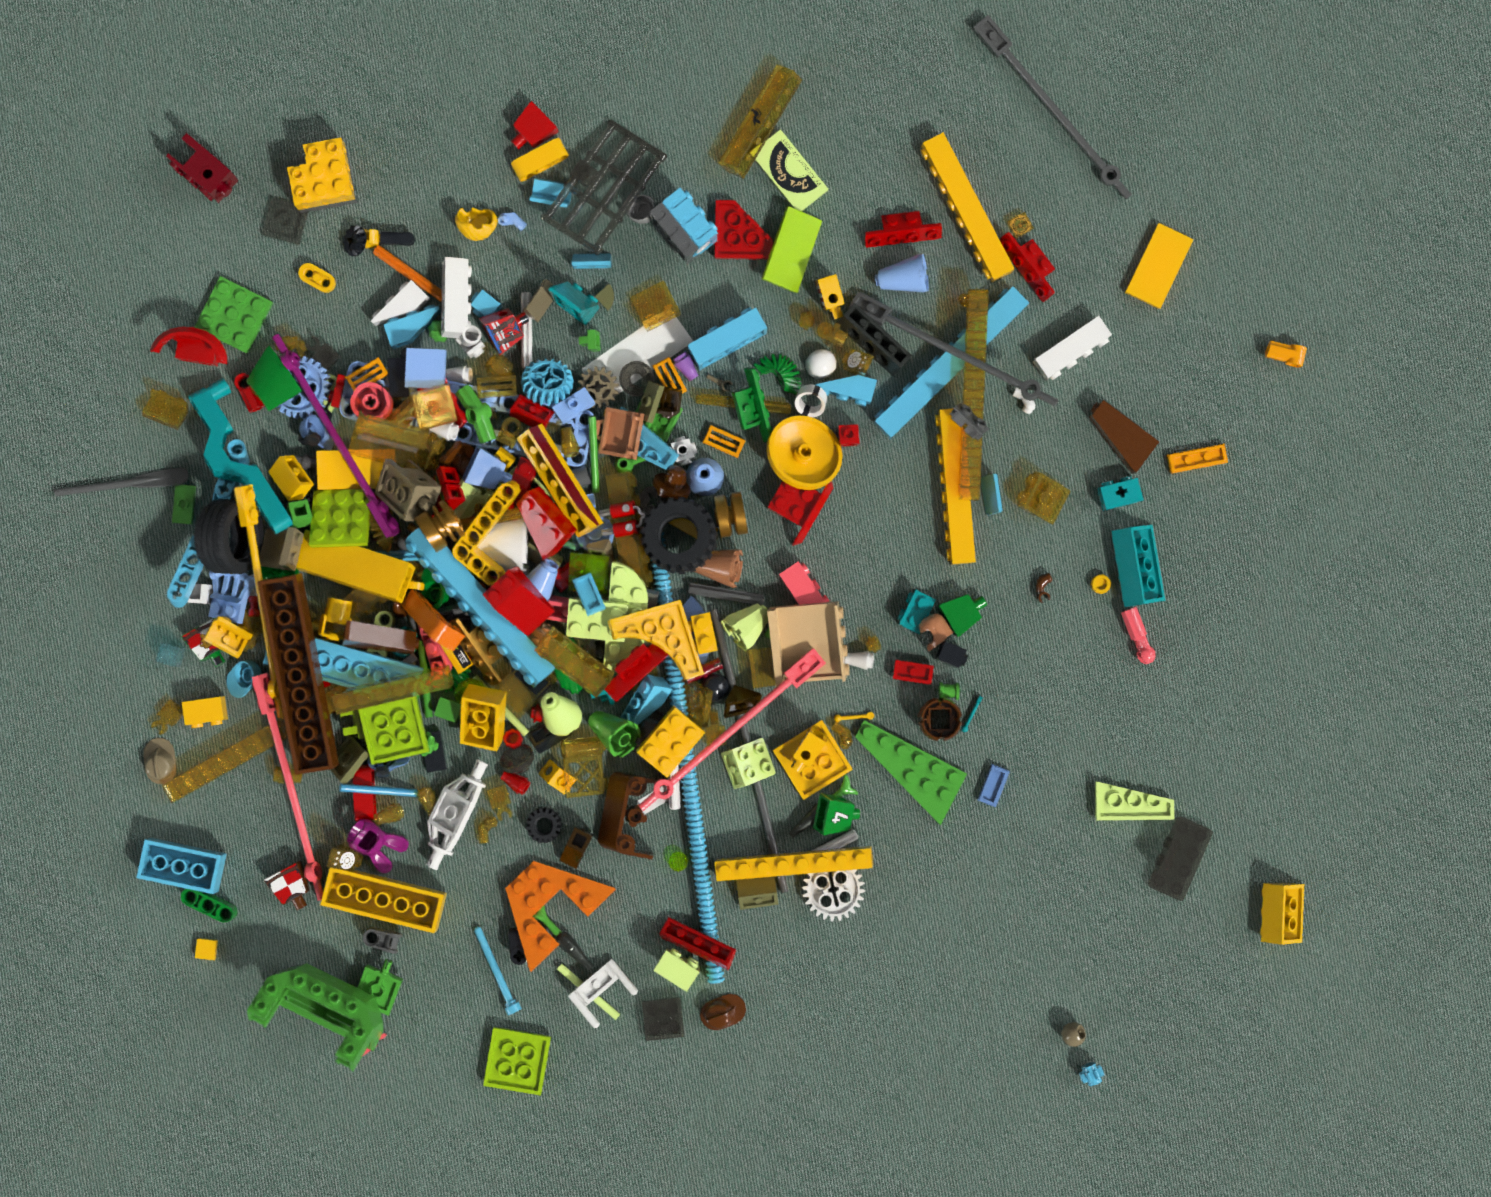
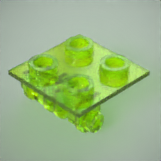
(585, 563)

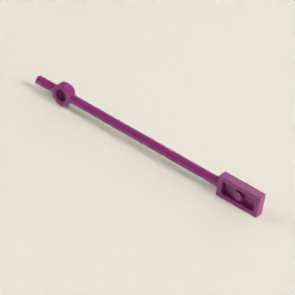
(377, 506)

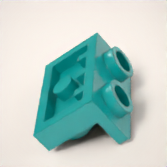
(917, 609)

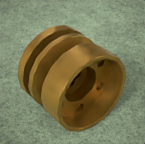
(439, 526)

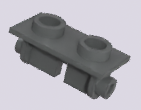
(963, 414)

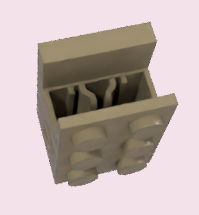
(407, 489)

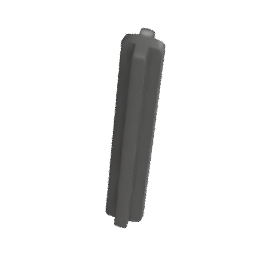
(725, 593)

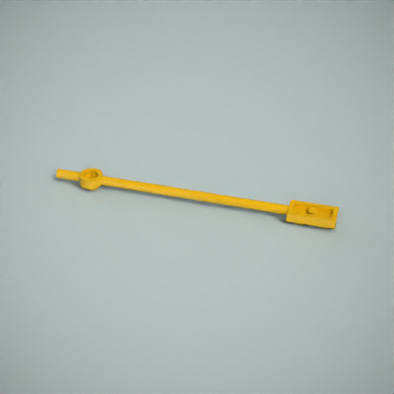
(248, 517)

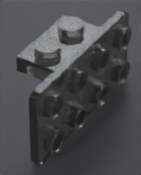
(1179, 858)

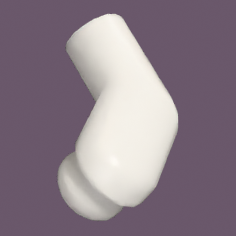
(1028, 406)

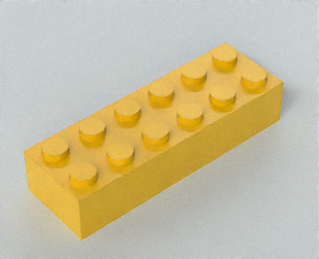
(384, 899)

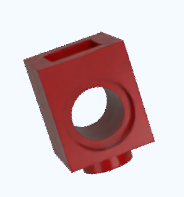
(848, 435)

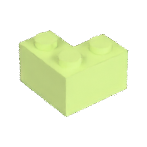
(678, 969)

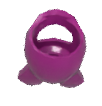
(368, 840)

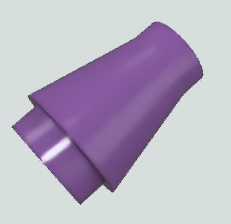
(685, 366)

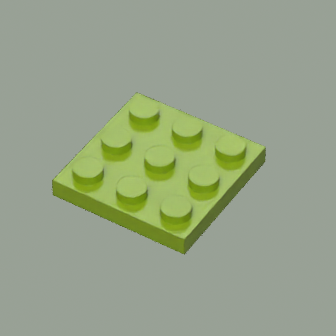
(339, 518)
(394, 730)
(517, 1061)

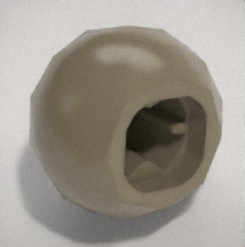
(1073, 1034)

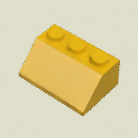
(1282, 913)

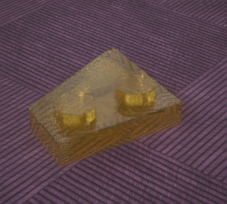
(698, 702)

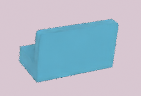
(546, 192)

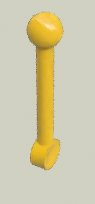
(869, 715)

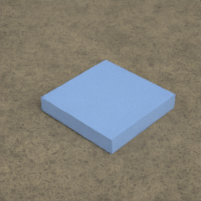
(425, 367)

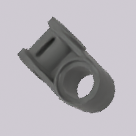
(383, 939)

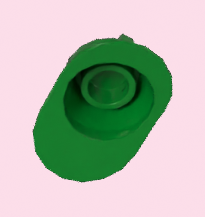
(433, 591)

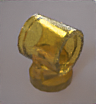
(507, 438)

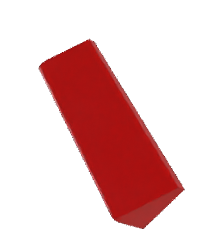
(697, 943)

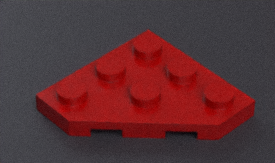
(739, 234)

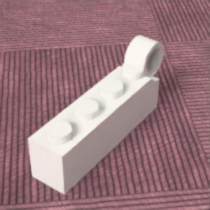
(455, 301)

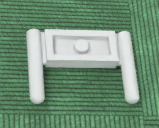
(596, 985)

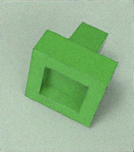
(592, 340)

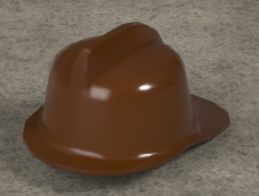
(723, 1012)

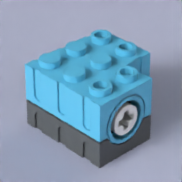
(683, 225)

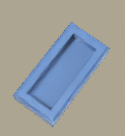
(993, 785)

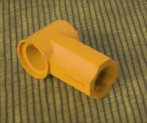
(1291, 354)

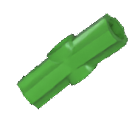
(477, 413)

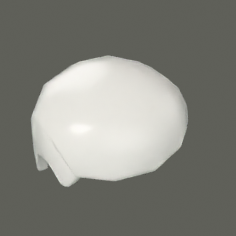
(820, 363)

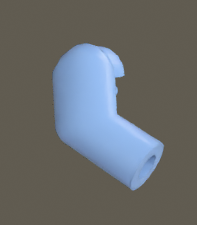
(511, 219)

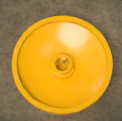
(804, 452)

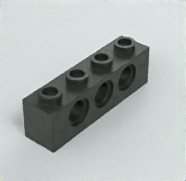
(874, 339)

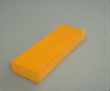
(1197, 458)

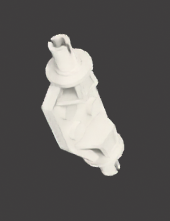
(453, 812)

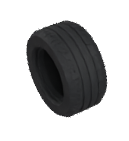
(212, 538)

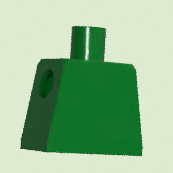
(962, 613)

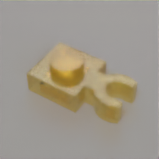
(169, 714)
(500, 798)

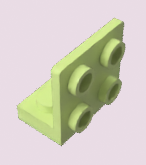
(748, 763)

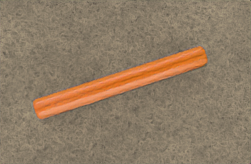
(408, 272)

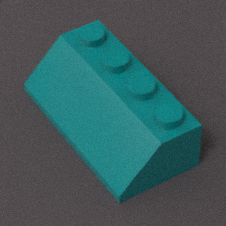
(1138, 565)

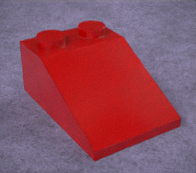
(519, 601)

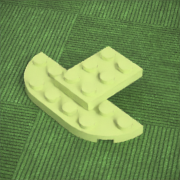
(626, 597)

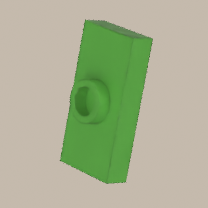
(184, 504)

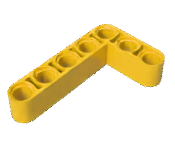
(483, 530)

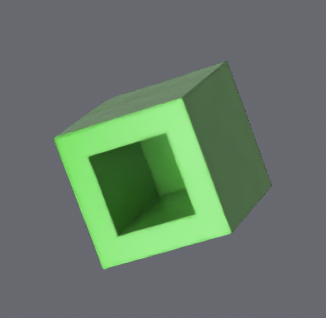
(299, 513)
(448, 709)

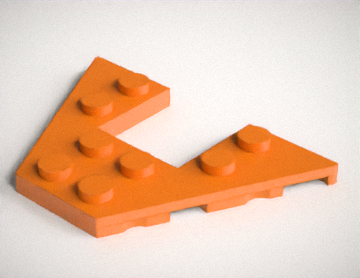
(533, 890)

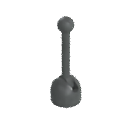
(400, 542)

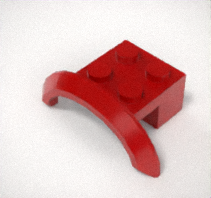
(193, 345)
(799, 506)

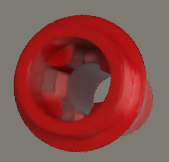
(516, 782)

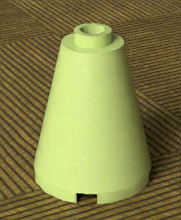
(560, 714)

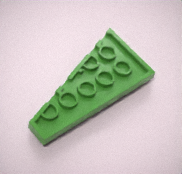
(921, 774)

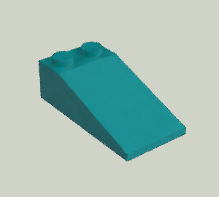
(574, 302)

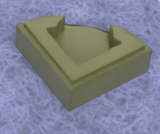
(606, 297)

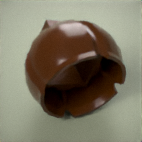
(954, 722)

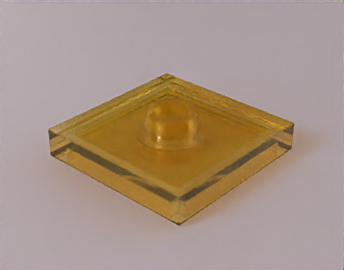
(433, 406)

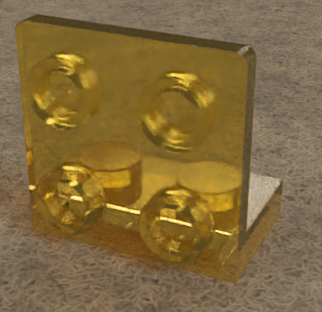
(655, 306)

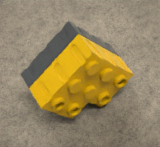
(324, 178)

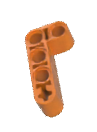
(432, 621)

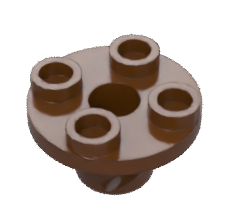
(457, 457)
(672, 483)

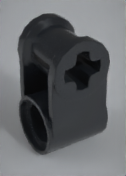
(515, 946)

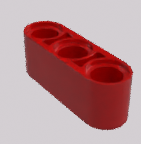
(363, 802)

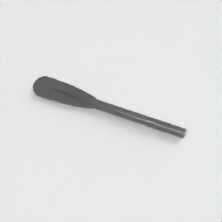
(161, 478)

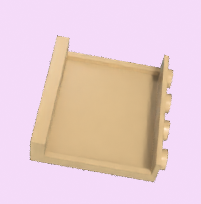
(804, 627)

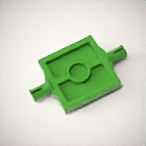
(381, 985)

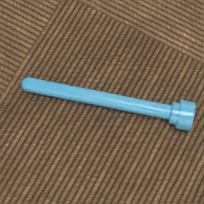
(511, 1005)

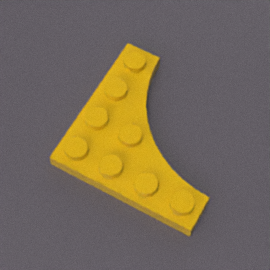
(666, 628)

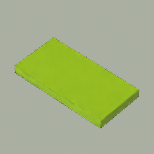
(791, 249)

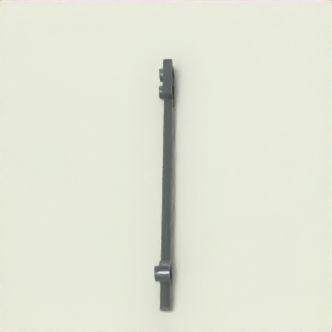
(999, 45)
(881, 313)

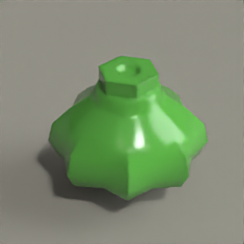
(435, 331)
(433, 745)

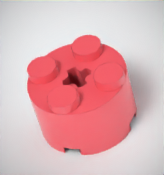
(363, 395)

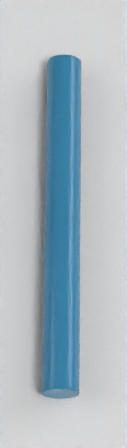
(378, 790)

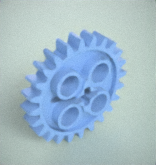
(314, 376)

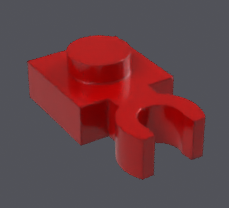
(336, 395)

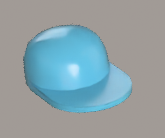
(240, 678)

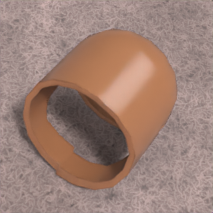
(938, 627)

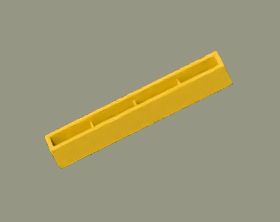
(967, 207)
(958, 512)
(794, 863)

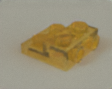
(1042, 497)

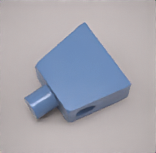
(485, 470)

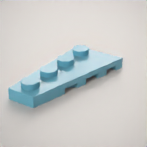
(655, 449)

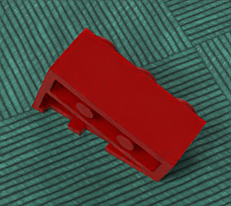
(545, 522)

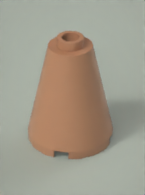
(723, 567)

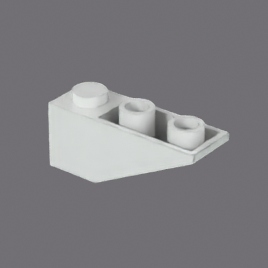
(407, 300)

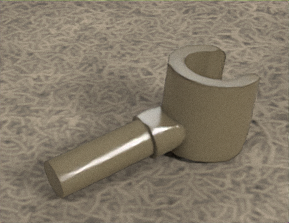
(721, 383)

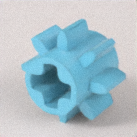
(1091, 1074)

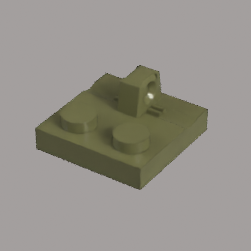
(350, 757)

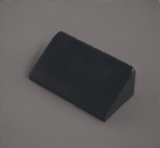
(543, 739)

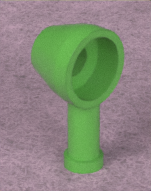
(630, 464)

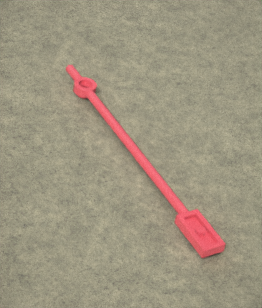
(796, 675)
(266, 704)

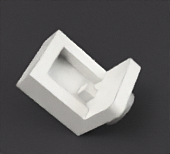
(474, 351)

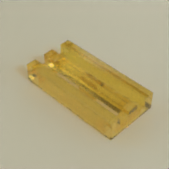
(513, 392)

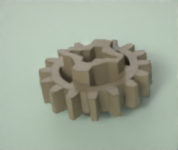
(596, 374)

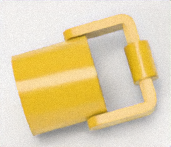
(337, 612)

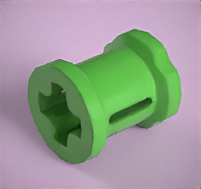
(948, 691)

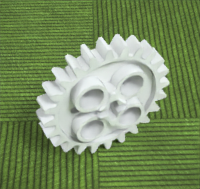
(816, 893)

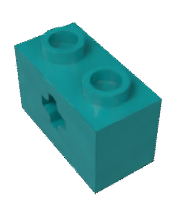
(1131, 495)

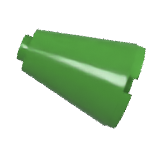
(614, 732)

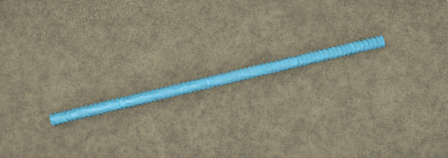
(691, 795)

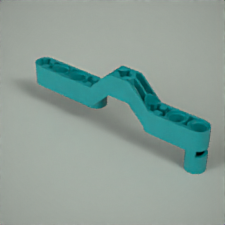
(219, 463)

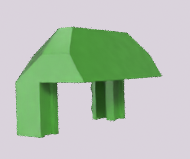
(325, 1002)

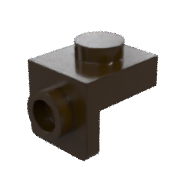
(670, 402)

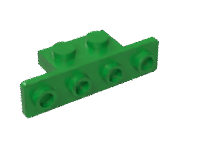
(750, 405)

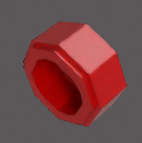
(513, 738)

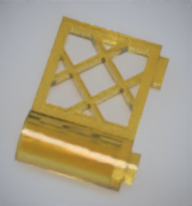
(578, 751)

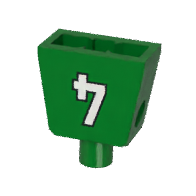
(834, 814)

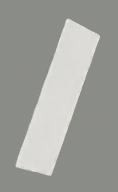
(641, 346)

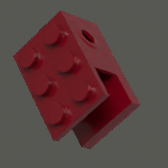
(205, 171)

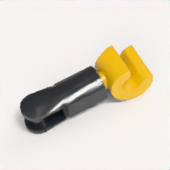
(388, 238)

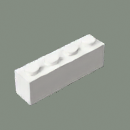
(1071, 348)

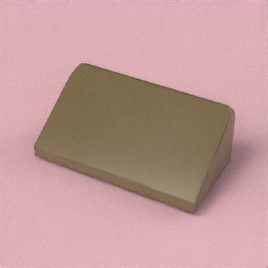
(539, 301)
(601, 548)

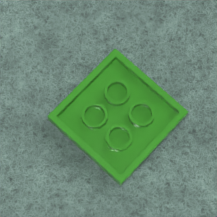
(234, 314)

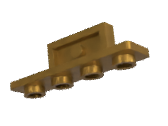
(481, 651)

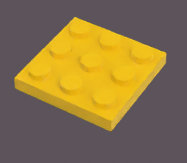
(825, 769)

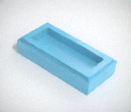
(589, 594)

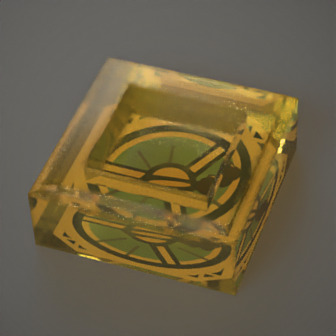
(1020, 225)

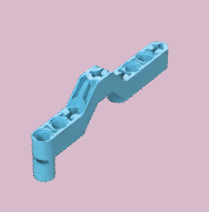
(238, 454)

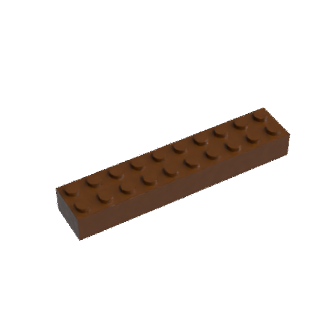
(298, 673)

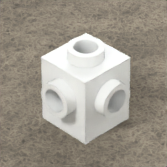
(688, 456)

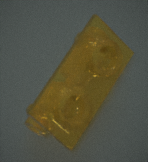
(430, 459)

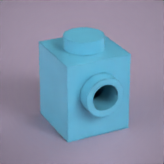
(484, 304)

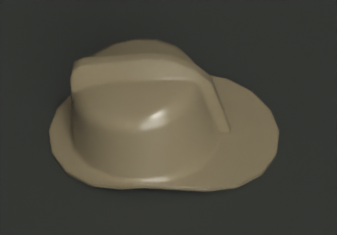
(159, 761)

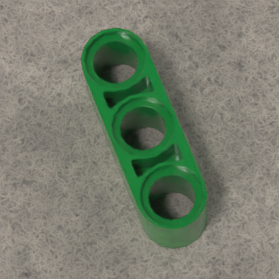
(218, 905)

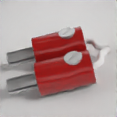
(621, 510)

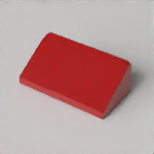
(530, 413)

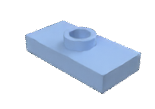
(573, 405)

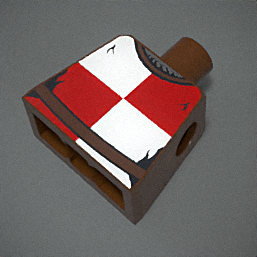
(289, 885)

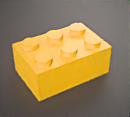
(482, 717)
(670, 741)

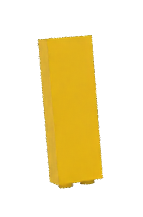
(357, 569)

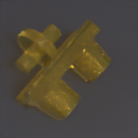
(832, 334)

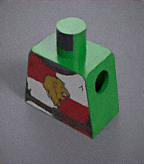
(201, 648)

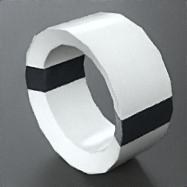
(807, 410)

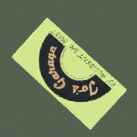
(790, 172)

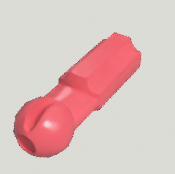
(1137, 632)

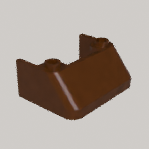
(618, 791)

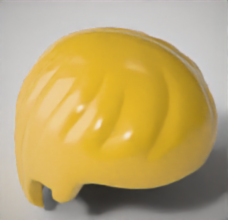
(476, 223)

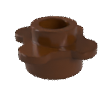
(634, 821)

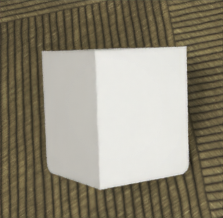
(201, 594)

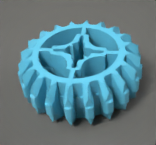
(547, 381)

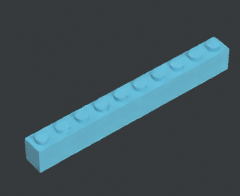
(945, 367)
(469, 594)

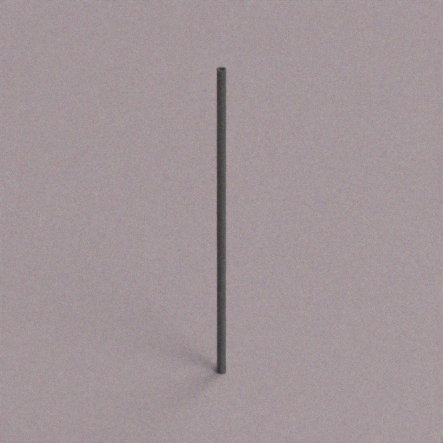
(746, 739)

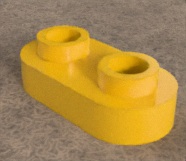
(317, 278)

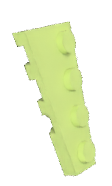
(1127, 804)

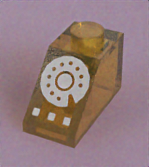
(857, 362)
(344, 858)

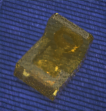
(294, 342)

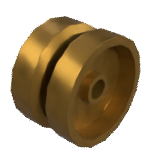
(729, 515)

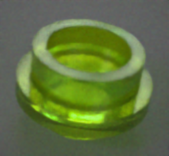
(678, 861)

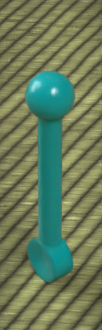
(964, 728)

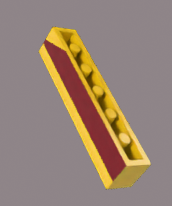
(559, 479)

